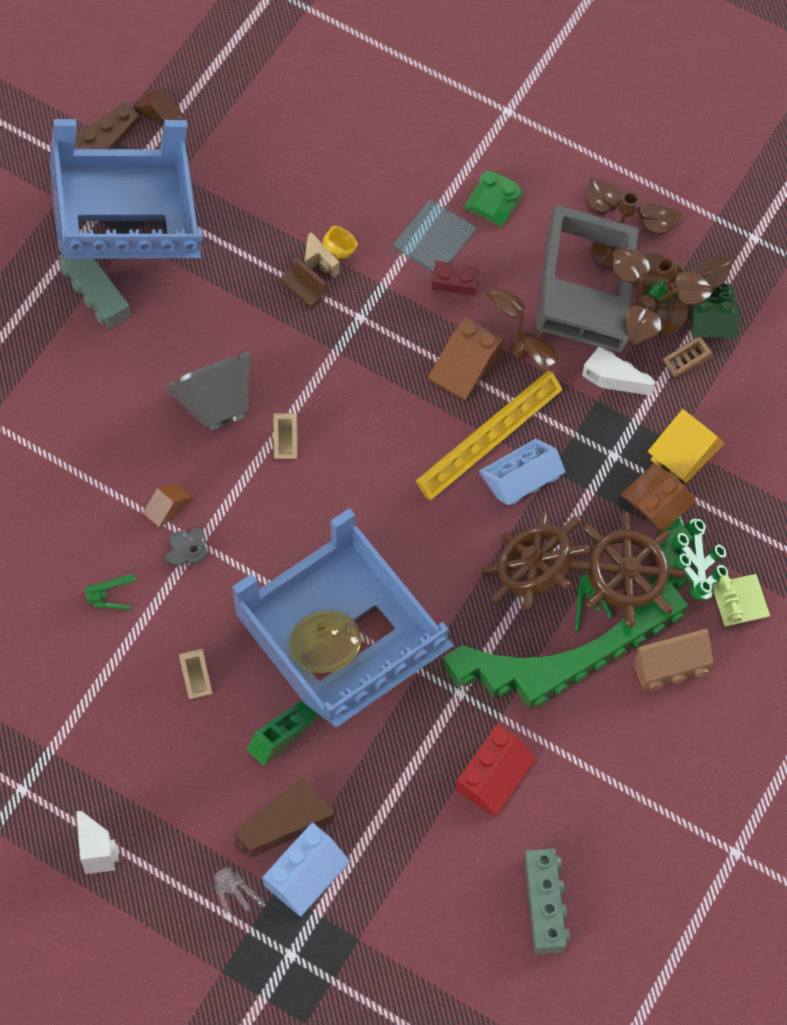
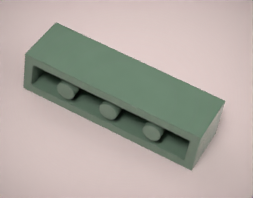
(97, 290)

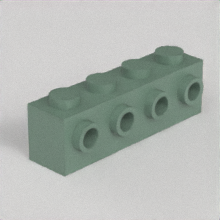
(545, 901)

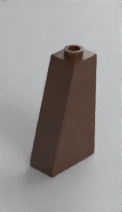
(283, 819)

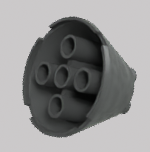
(215, 391)

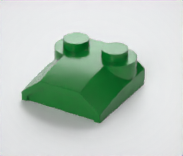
(494, 198)

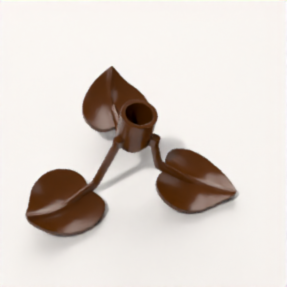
(604, 196)
(673, 315)
(639, 319)
(525, 343)

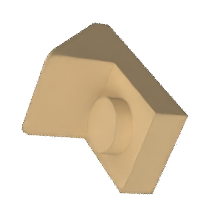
(318, 254)

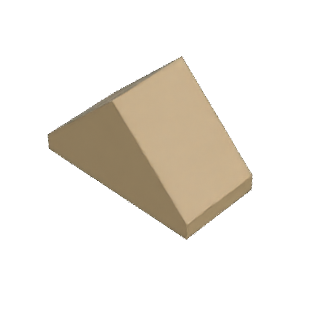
(285, 436)
(195, 674)

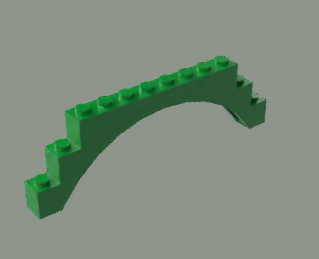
(542, 677)

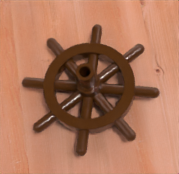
(535, 560)
(627, 569)

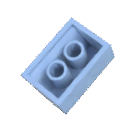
(523, 471)
(305, 869)

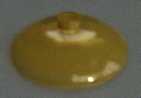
(325, 650)

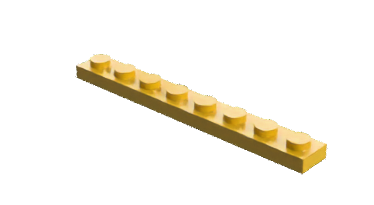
(488, 435)

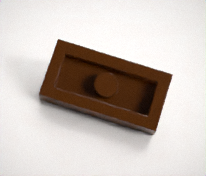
(304, 283)

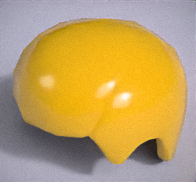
(339, 242)

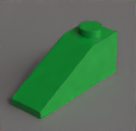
(280, 733)

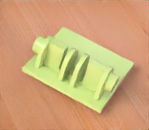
(740, 599)

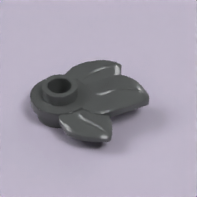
(184, 546)

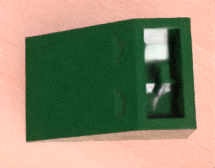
(716, 315)

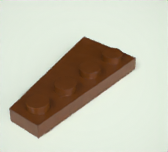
(108, 129)

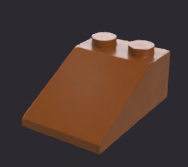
(466, 359)
(658, 497)

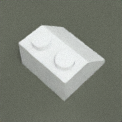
(96, 848)

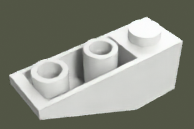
(612, 373)

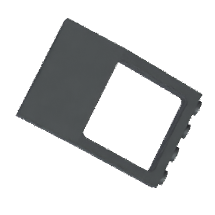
(579, 310)

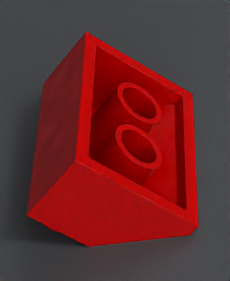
(495, 770)

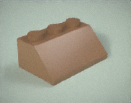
(674, 660)

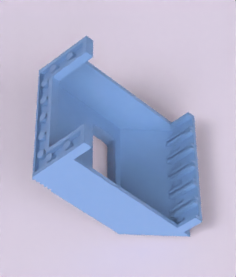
(123, 188)
(349, 579)

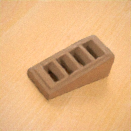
(691, 346)

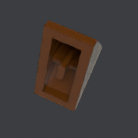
(158, 107)

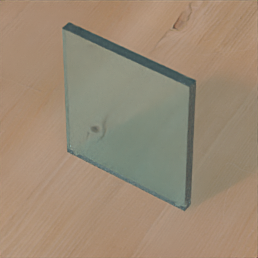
(434, 236)

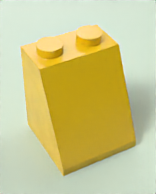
(685, 447)

